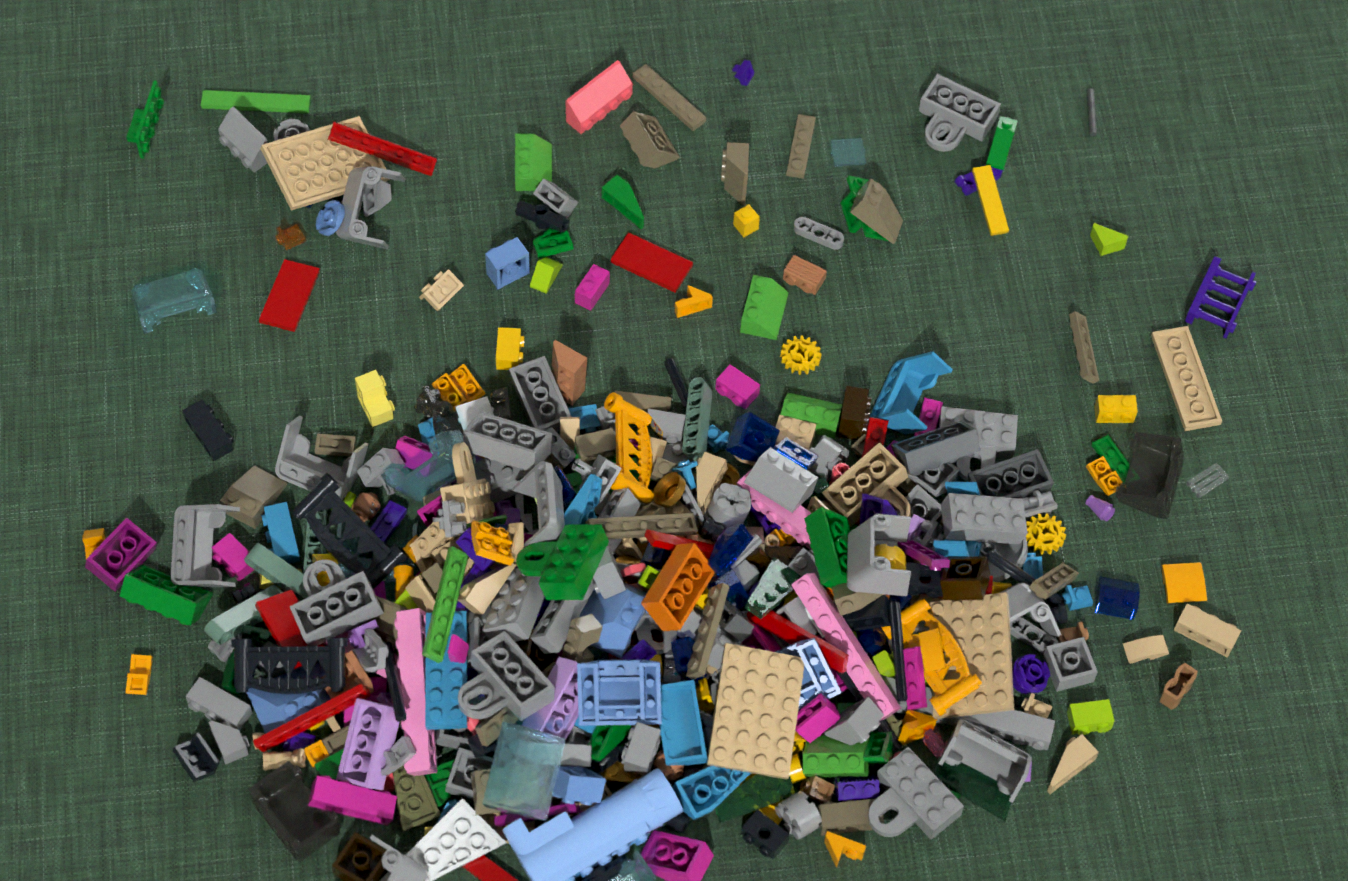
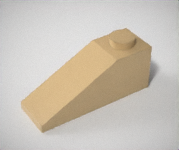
(709, 476)
(481, 591)
(1076, 757)

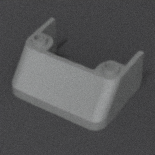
(358, 179)
(306, 470)
(546, 486)
(194, 545)
(874, 573)
(1024, 600)
(989, 756)
(399, 865)

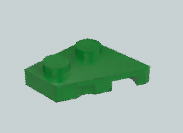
(552, 243)
(438, 781)

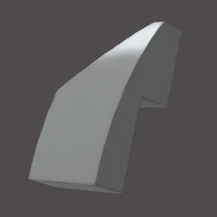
(398, 755)

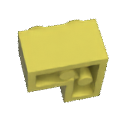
(373, 398)

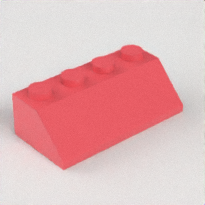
(598, 98)

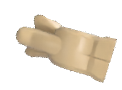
(275, 759)

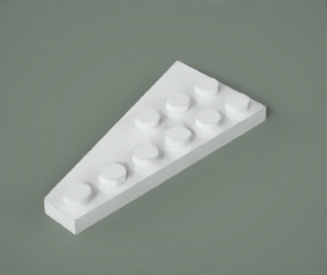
(453, 842)

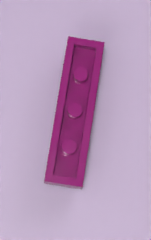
(924, 555)
(508, 818)

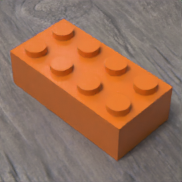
(678, 587)

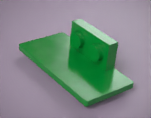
(143, 121)
(852, 221)

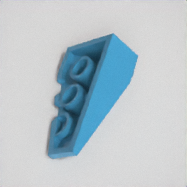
(584, 503)
(706, 789)

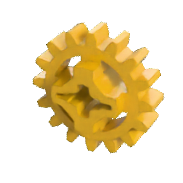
(802, 352)
(1044, 534)

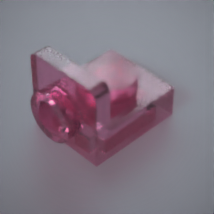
(934, 742)

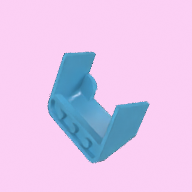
(903, 389)
(959, 548)

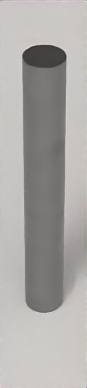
(1091, 111)

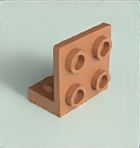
(353, 676)

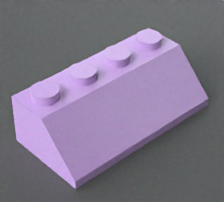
(561, 714)
(369, 735)

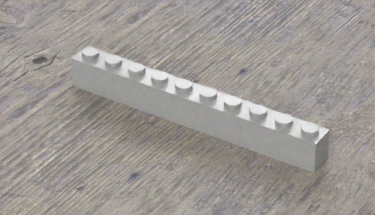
(556, 620)
(1009, 725)

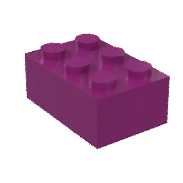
(120, 554)

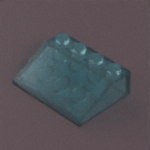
(523, 771)

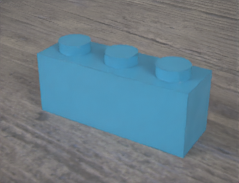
(280, 532)

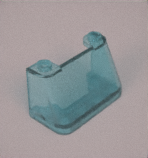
(172, 296)
(430, 475)

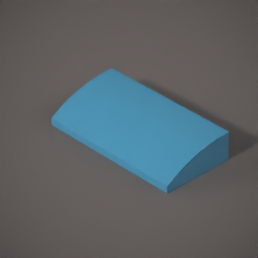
(681, 725)

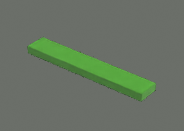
(255, 101)
(445, 604)

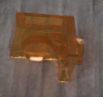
(290, 237)

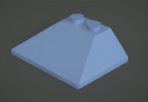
(617, 616)
(816, 674)
(619, 692)
(279, 709)

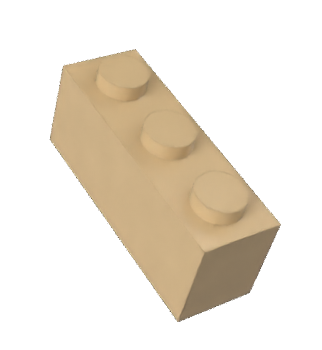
(1207, 630)

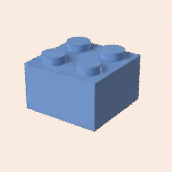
(507, 263)
(578, 785)

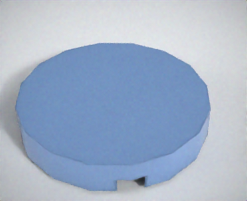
(330, 218)

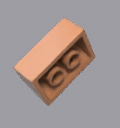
(569, 371)

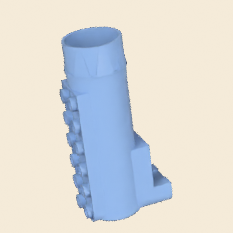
(576, 845)

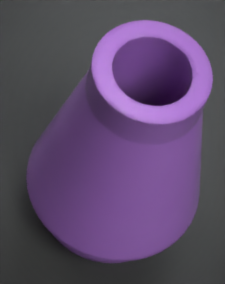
(1101, 508)

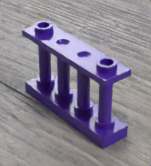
(1209, 284)

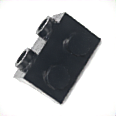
(197, 758)

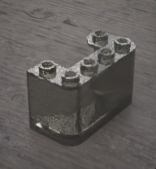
(284, 806)

